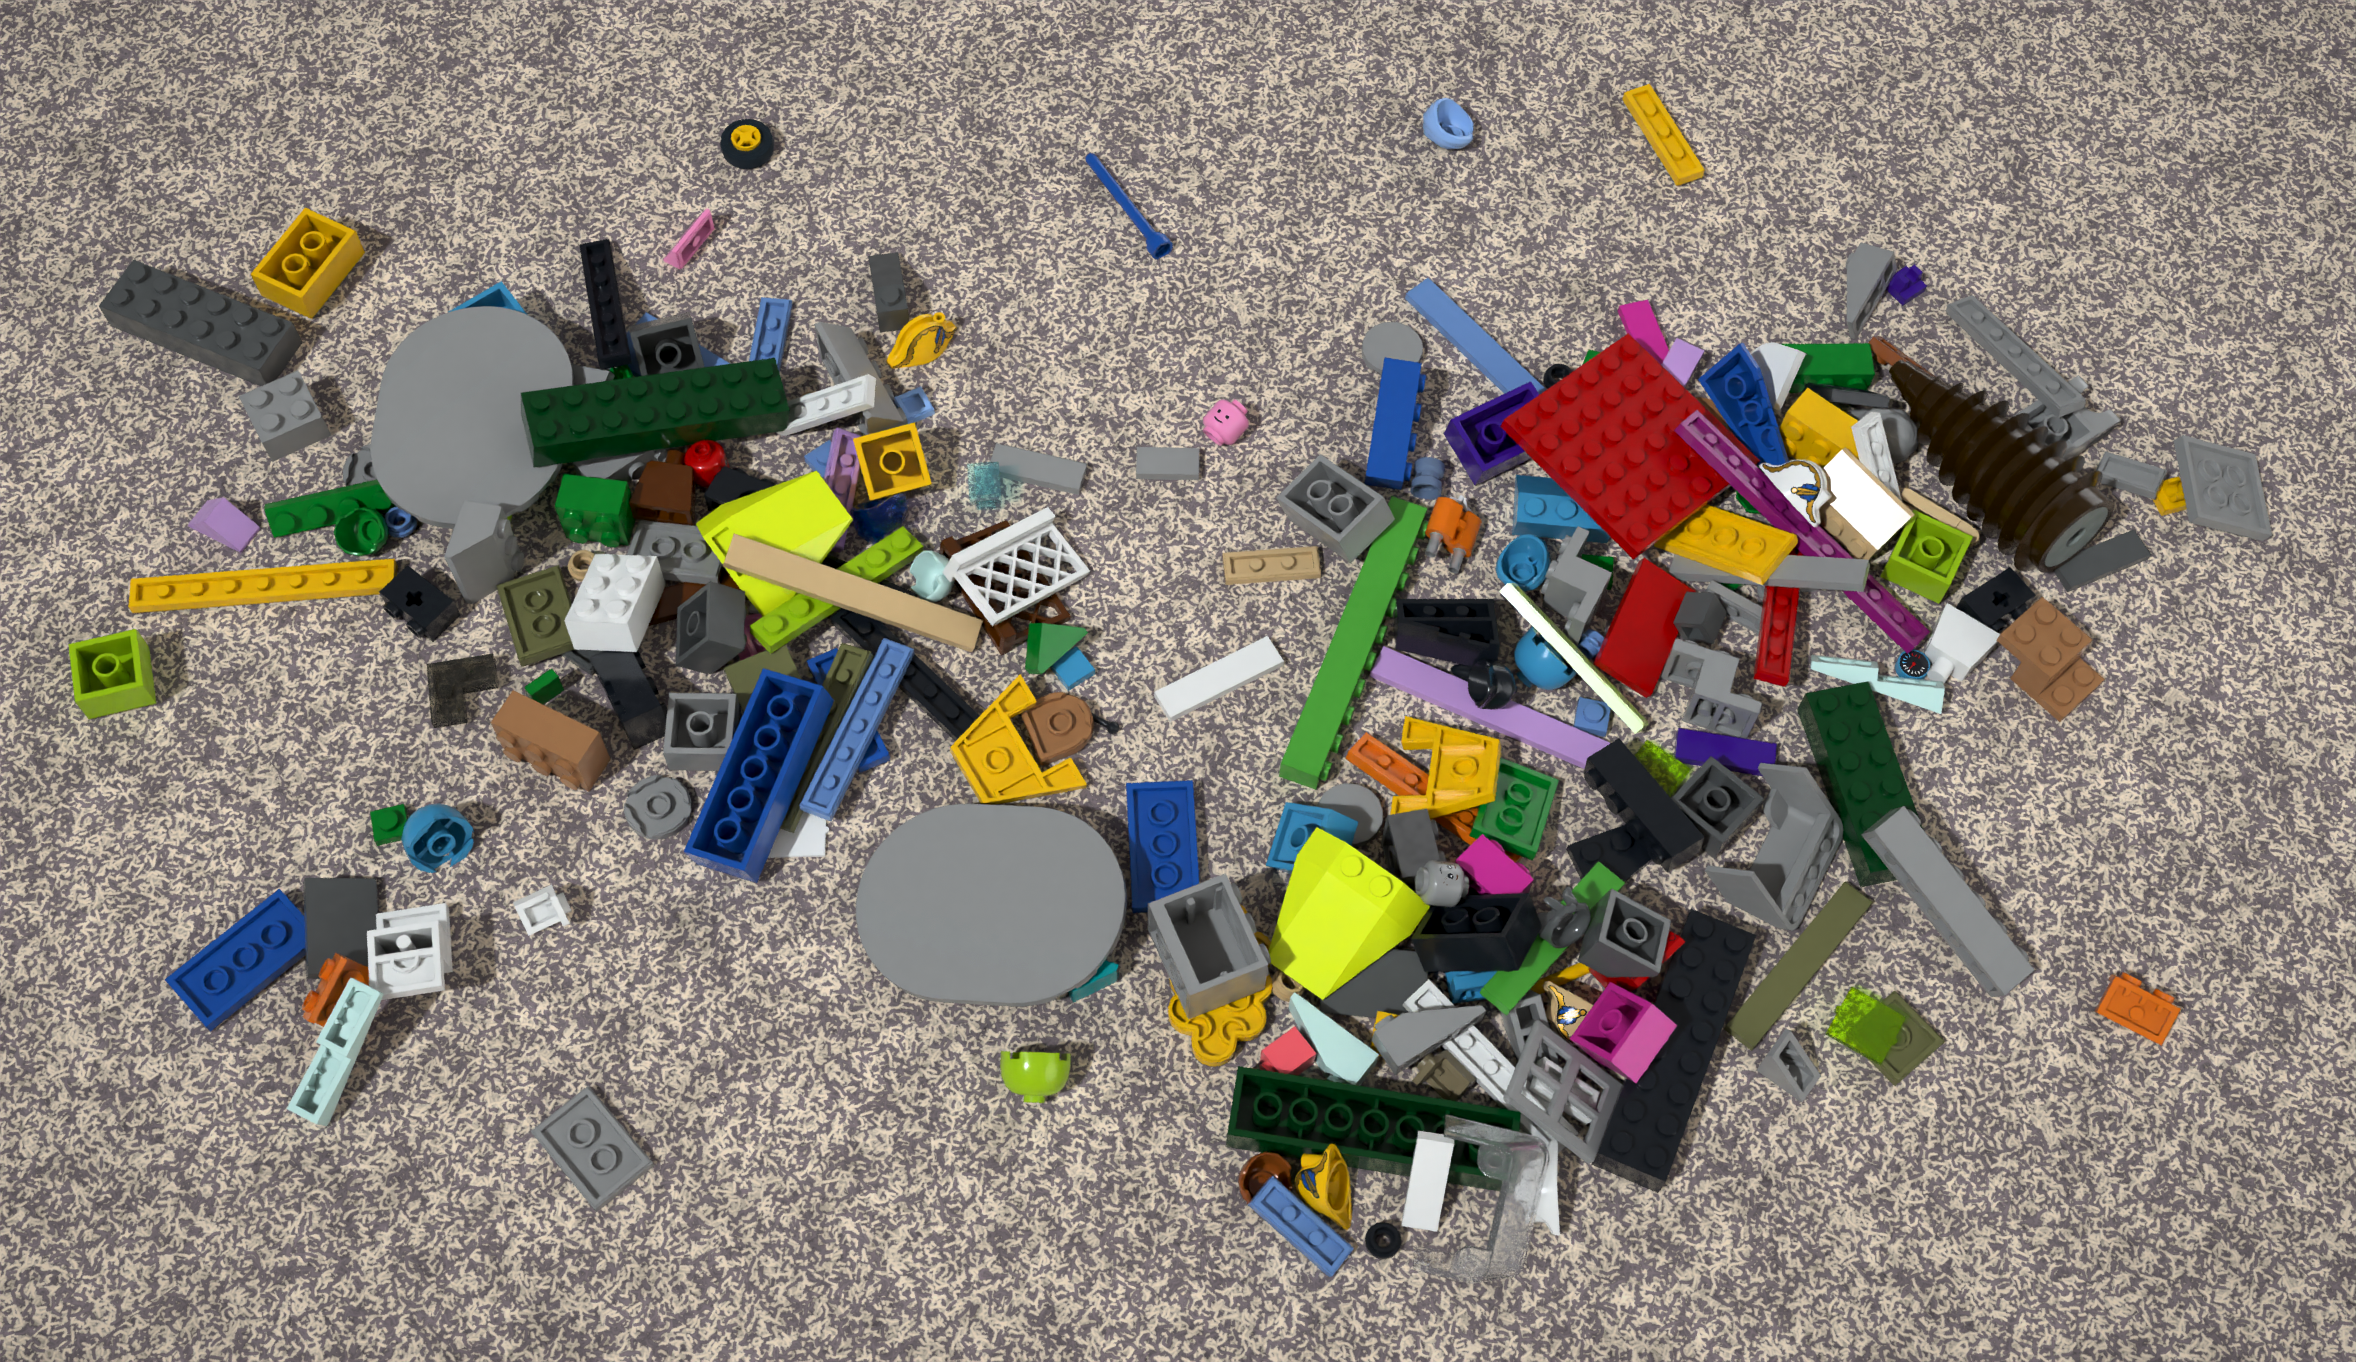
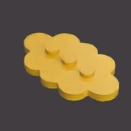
(1218, 1030)

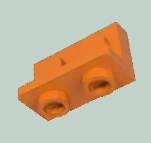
(335, 976)
(2137, 1009)

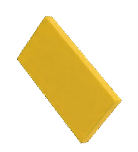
(1730, 543)

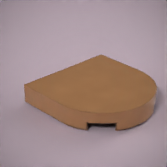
(1058, 726)

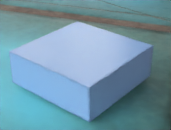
(915, 405)

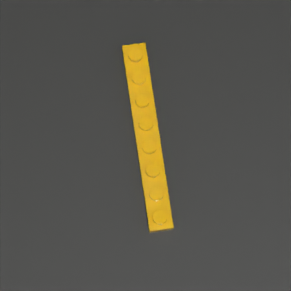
(260, 585)

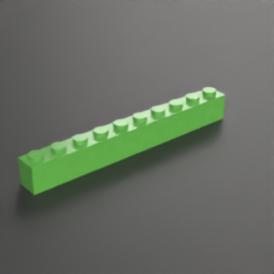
(1353, 646)

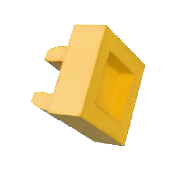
(2170, 497)

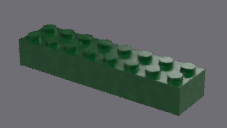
(653, 412)
(1367, 1124)

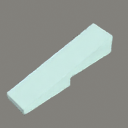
(1918, 692)
(338, 1051)

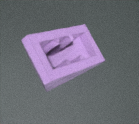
(224, 524)

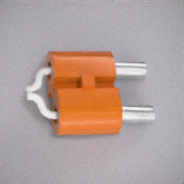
(1453, 528)

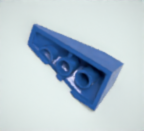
(1744, 403)

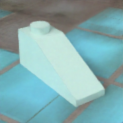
(1339, 1053)

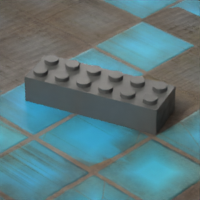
(200, 324)

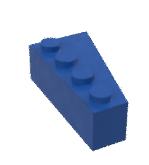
(1393, 424)

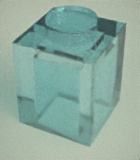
(984, 485)

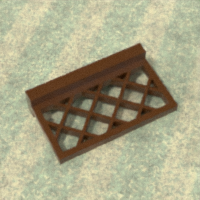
(1004, 634)

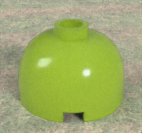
(1035, 1073)

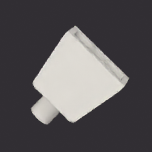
(1957, 645)

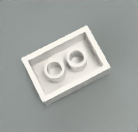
(615, 603)

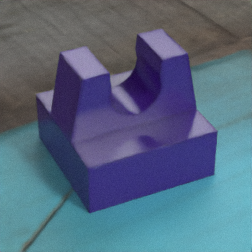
(1906, 284)

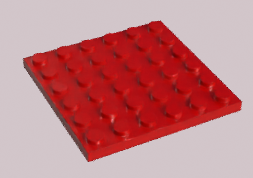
(1615, 447)

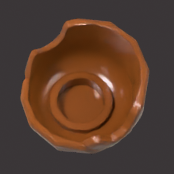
(1259, 1169)

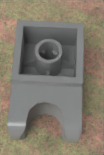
(2078, 428)

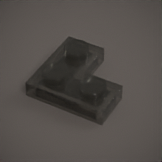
(452, 680)

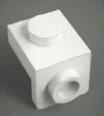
(542, 909)

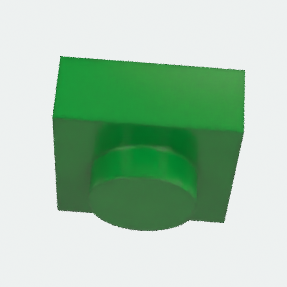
(388, 824)

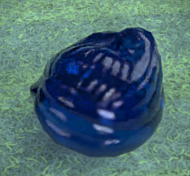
(878, 517)

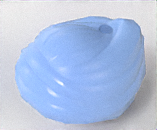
(1448, 124)

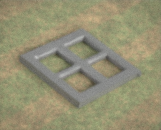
(1562, 1092)

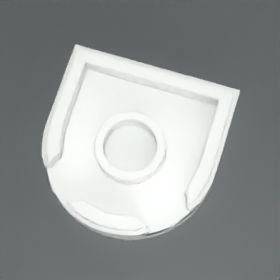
(1779, 368)

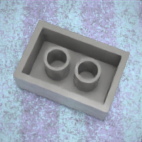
(1335, 508)

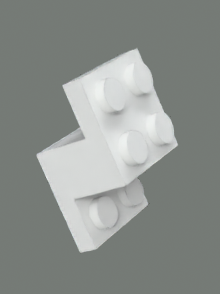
(410, 951)

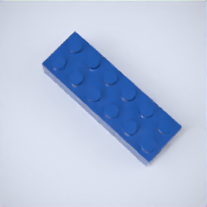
(759, 775)

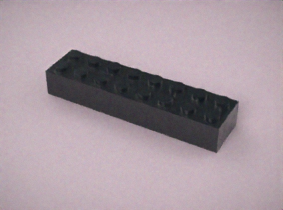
(1697, 998)

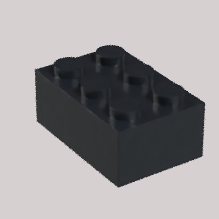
(1478, 934)

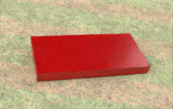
(1642, 628)

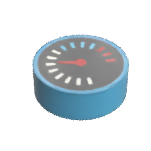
(1912, 665)

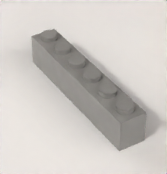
(1948, 901)

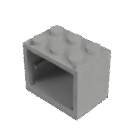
(1208, 945)

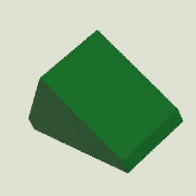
(1048, 644)

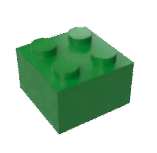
(595, 510)

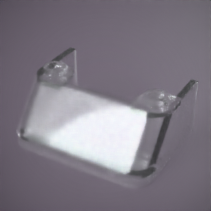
(1522, 1166)

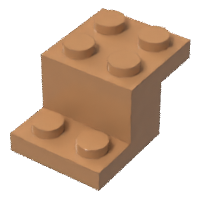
(2050, 659)

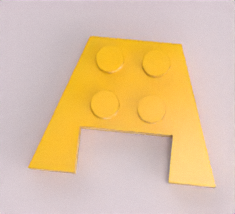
(998, 759)
(1460, 772)

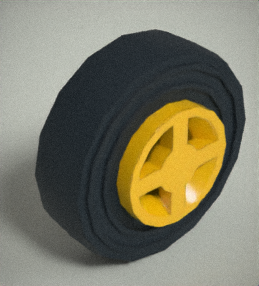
(756, 140)

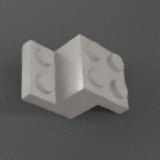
(1574, 586)
(1711, 679)

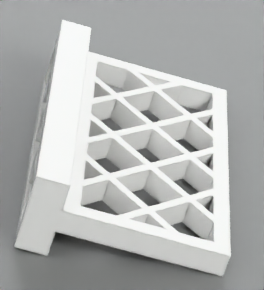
(1007, 542)

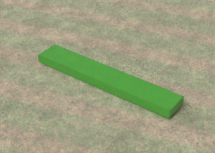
(1508, 988)

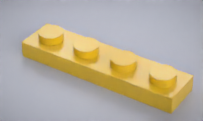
(1663, 135)

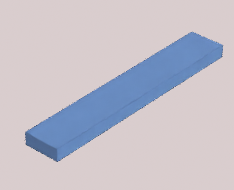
(1469, 337)
(857, 730)

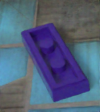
(1732, 752)

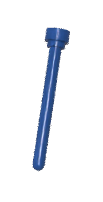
(1157, 243)

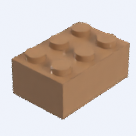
(550, 741)

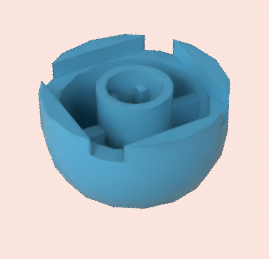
(1541, 663)
(434, 833)

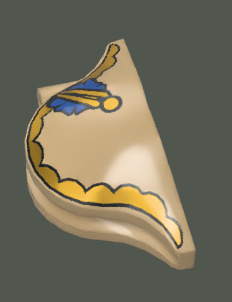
(1564, 1011)

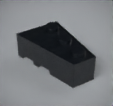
(1447, 629)

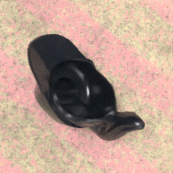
(1489, 683)

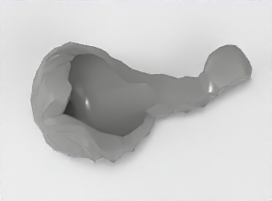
(1898, 428)

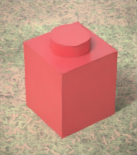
(1288, 1054)

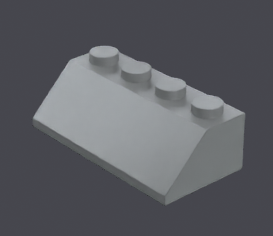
(846, 360)

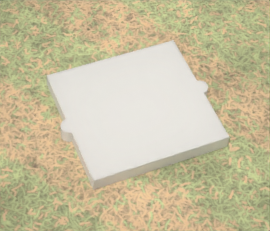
(806, 841)

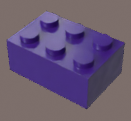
(1481, 442)

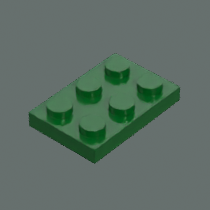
(1518, 811)

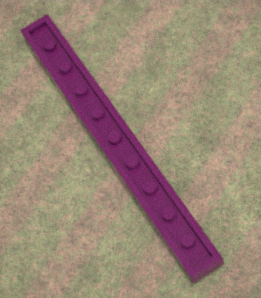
(1812, 541)

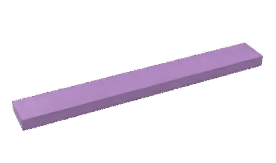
(1511, 720)

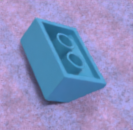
(1549, 512)

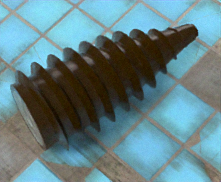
(2005, 473)

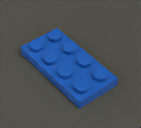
(1161, 840)
(241, 960)

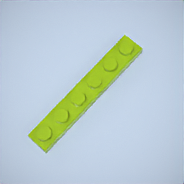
(804, 611)

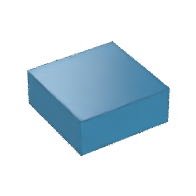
(1073, 668)

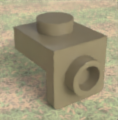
(1444, 1075)

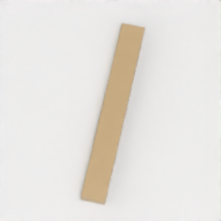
(852, 593)

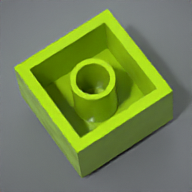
(1926, 557)
(112, 674)

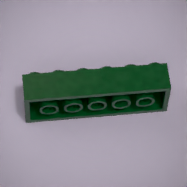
(1855, 768)

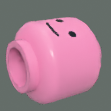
(1225, 422)

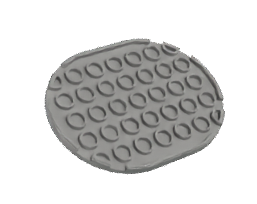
(453, 413)
(991, 904)

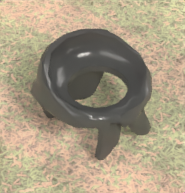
(1559, 925)

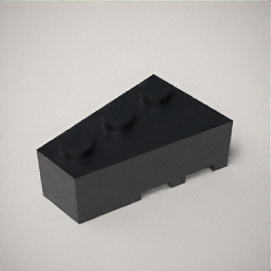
(631, 695)

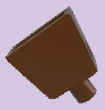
(665, 491)

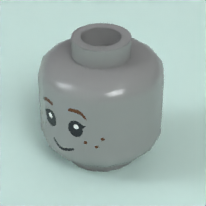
(1441, 883)

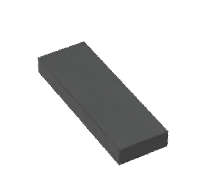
(2102, 560)

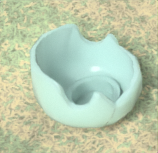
(930, 581)

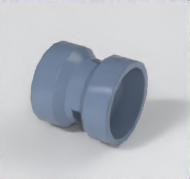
(1428, 476)

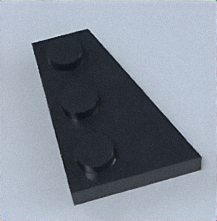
(1613, 849)

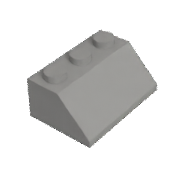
(482, 550)

